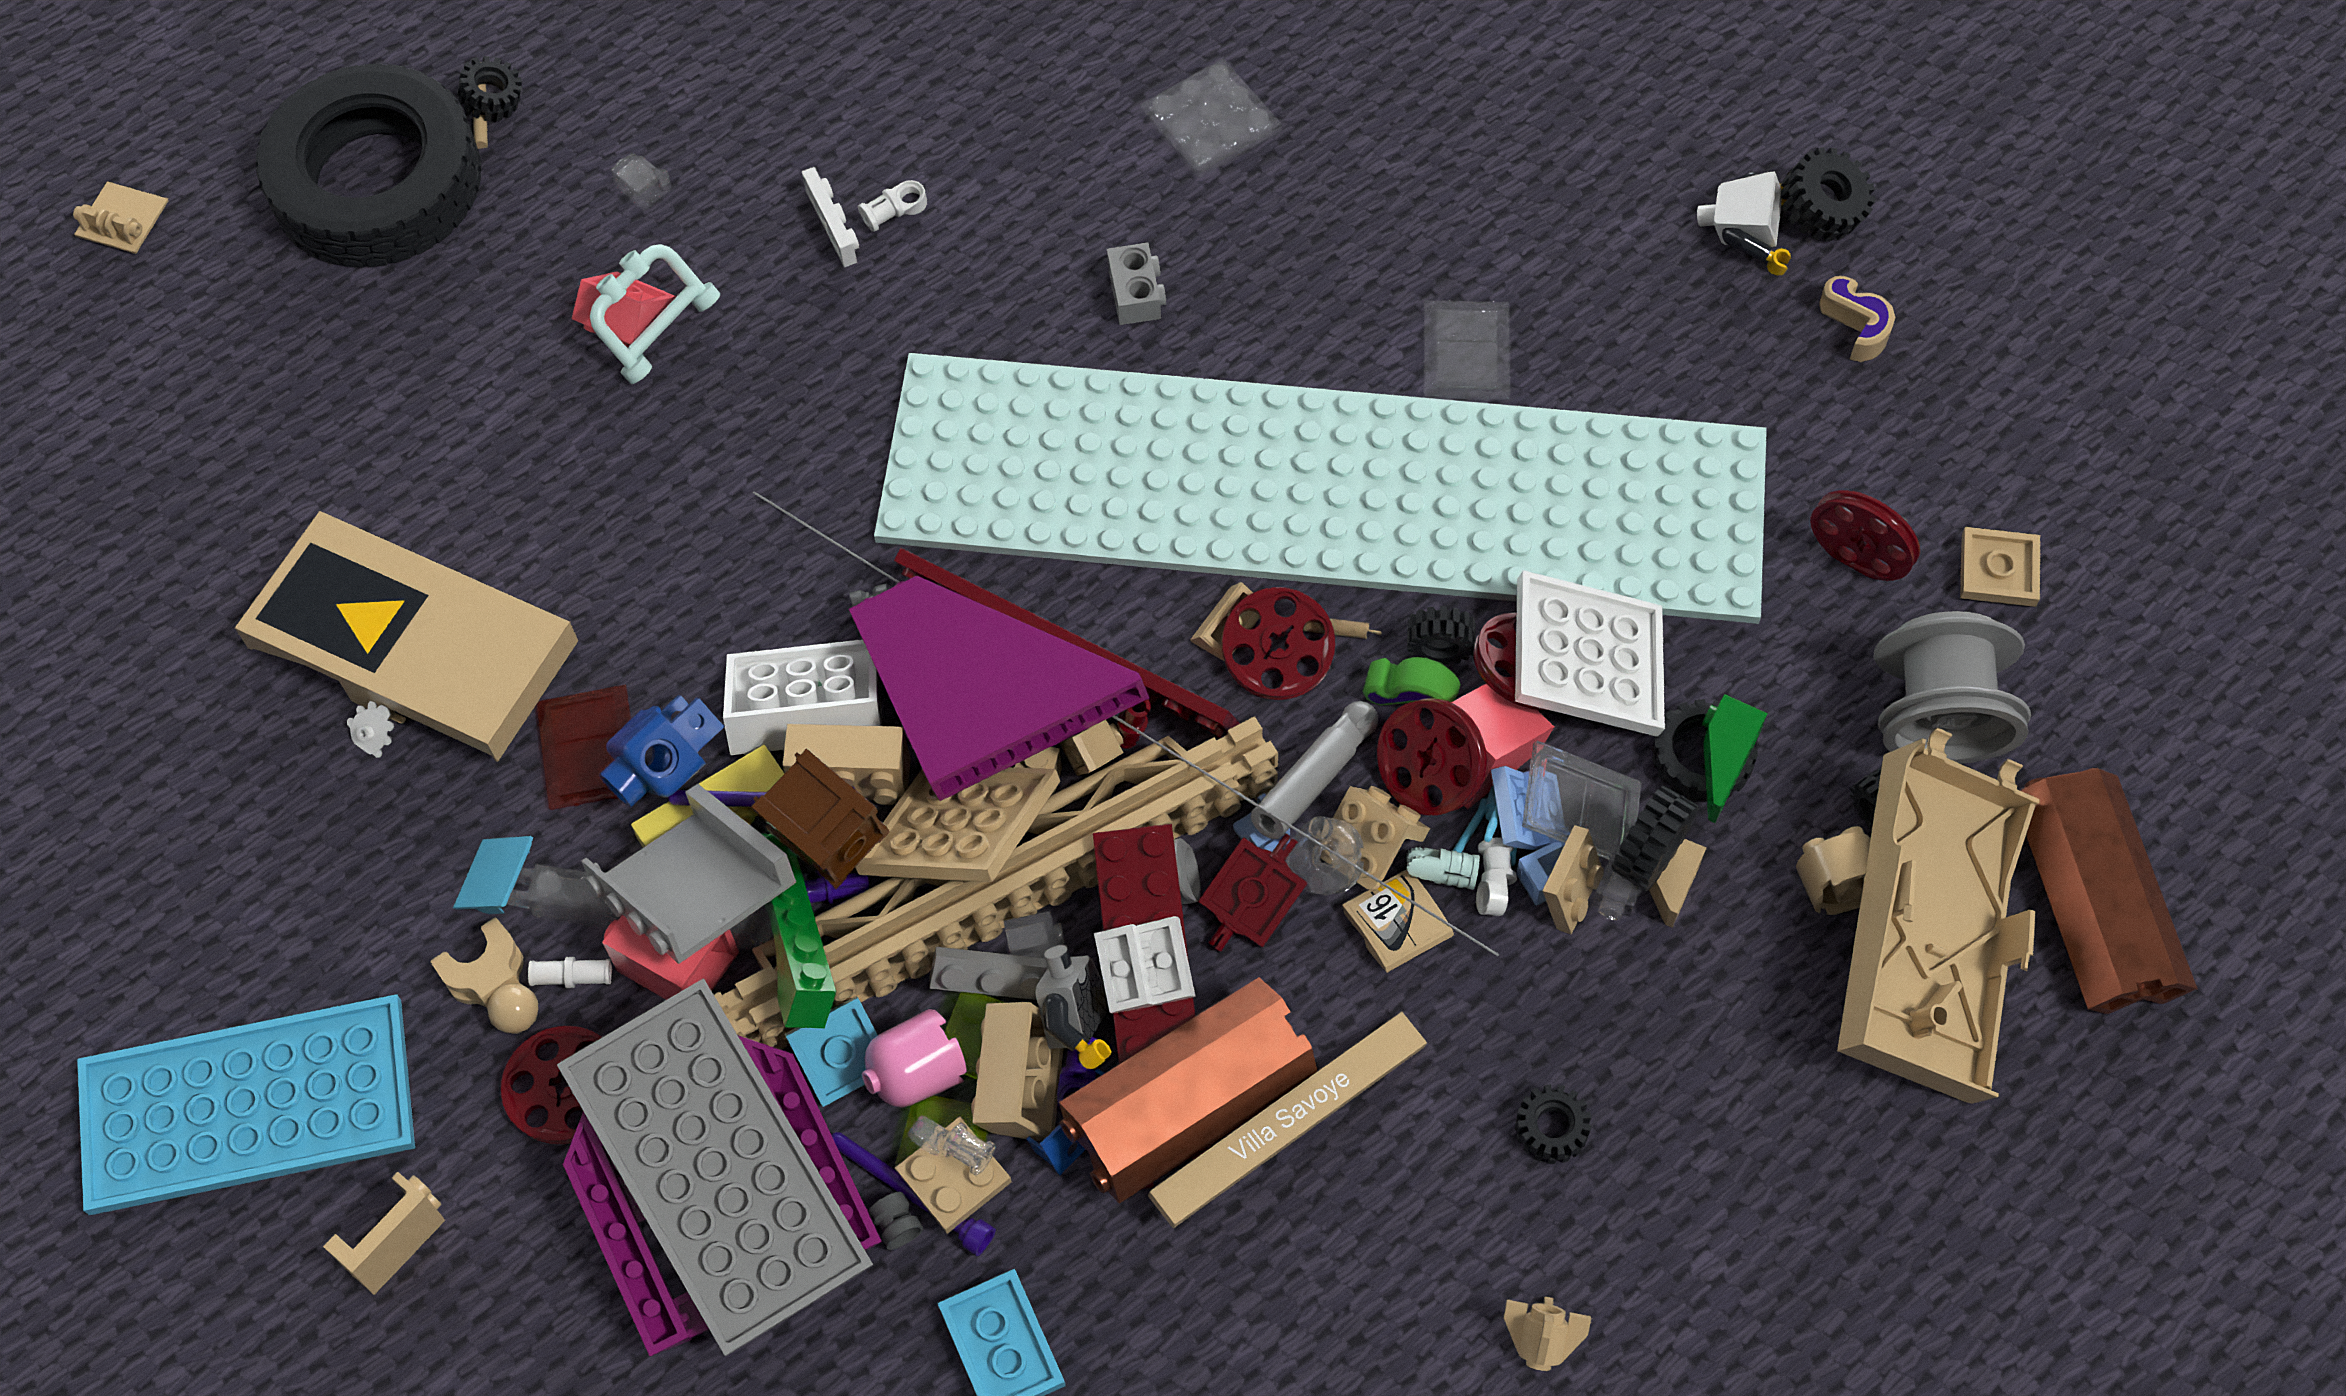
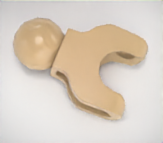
(492, 981)

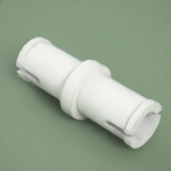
(569, 972)

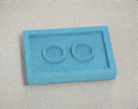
(1001, 1339)

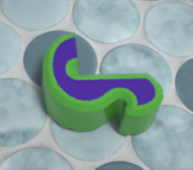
(1409, 681)

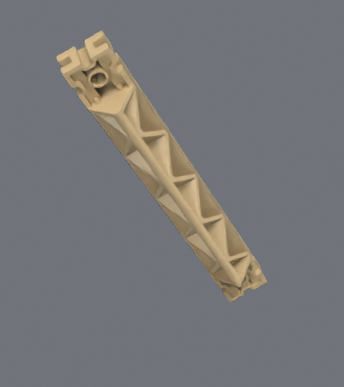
(902, 939)

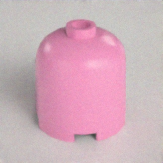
(913, 1061)

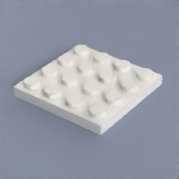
(1589, 653)

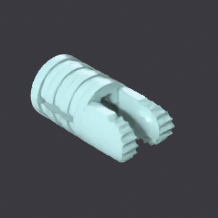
(1444, 866)

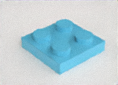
(834, 1055)

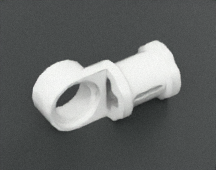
(891, 204)
(1498, 873)

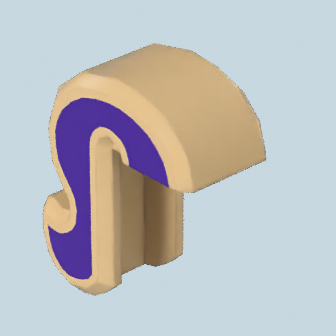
(1861, 311)

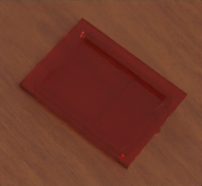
(575, 742)

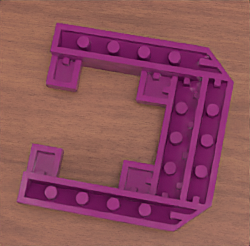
(617, 1217)

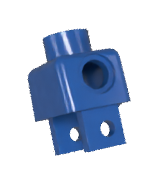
(672, 745)

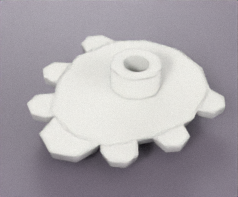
(371, 728)

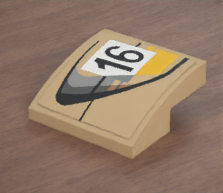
(1392, 925)

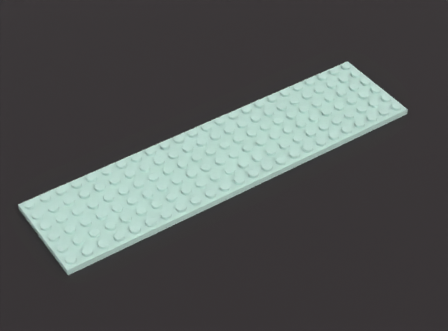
(1324, 485)

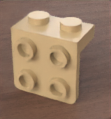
(1381, 829)

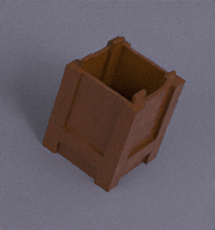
(821, 818)

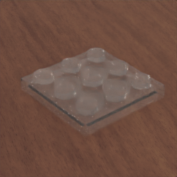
(1210, 118)

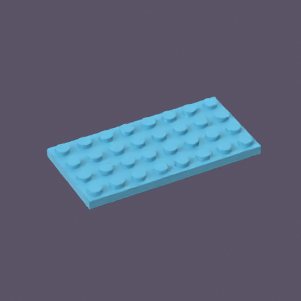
(244, 1104)

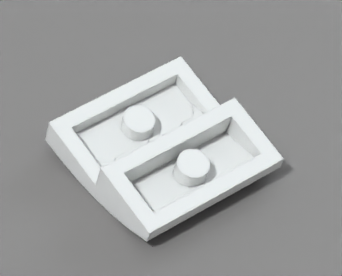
(1144, 965)

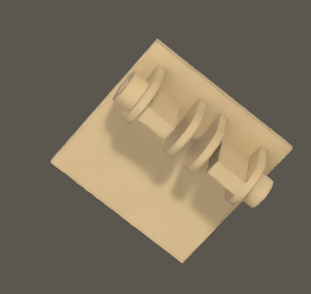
(119, 217)

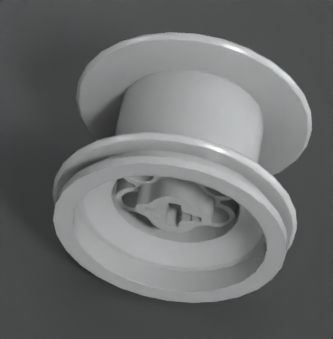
(1953, 685)

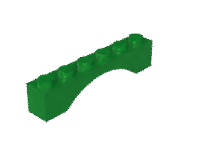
(803, 971)

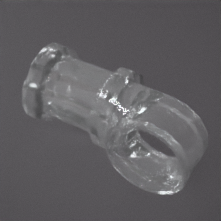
(955, 1143)

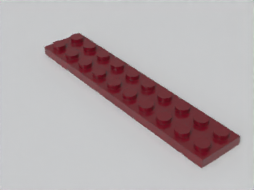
(1173, 697)

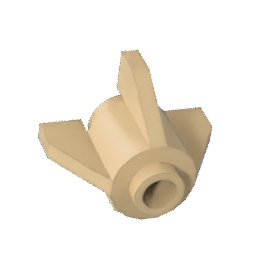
(1544, 1334)

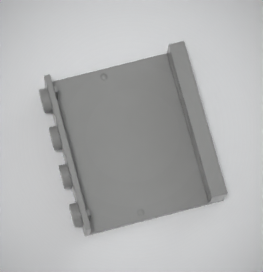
(694, 878)

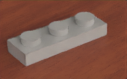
(986, 973)

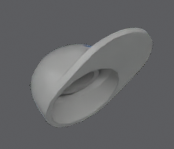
(1187, 872)

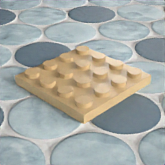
(964, 834)

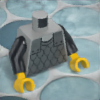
(1073, 1005)

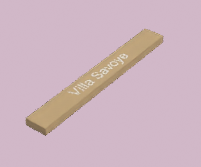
(1286, 1120)

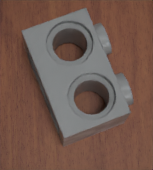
(1132, 284)

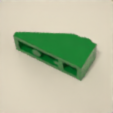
(1727, 745)

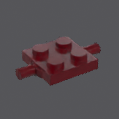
(1253, 892)

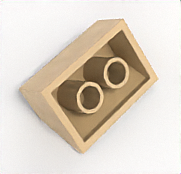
(1016, 1073)

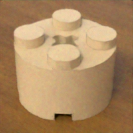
(1835, 870)

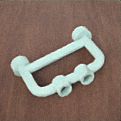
(613, 289)

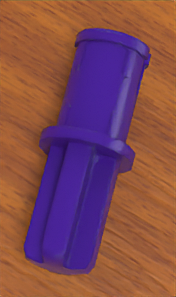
(820, 890)

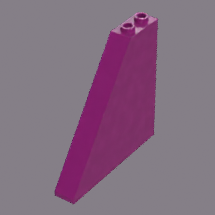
(981, 684)

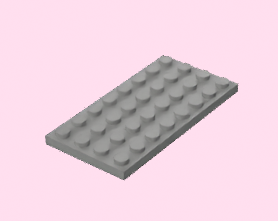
(714, 1166)

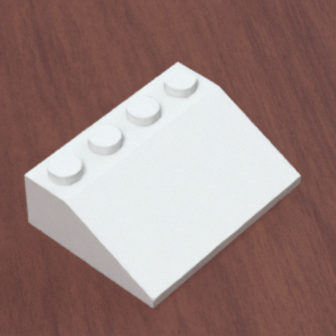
(782, 688)

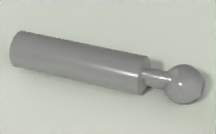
(1314, 769)

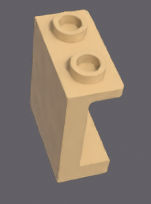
(393, 1238)

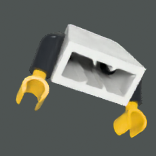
(1749, 217)

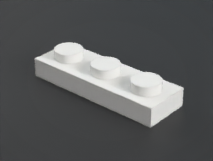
(831, 216)

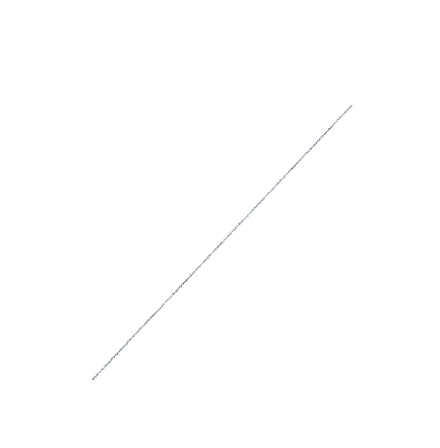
(1300, 832)

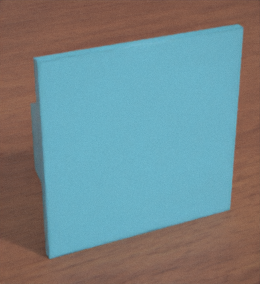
(493, 874)

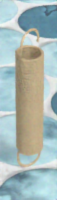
(1343, 628)

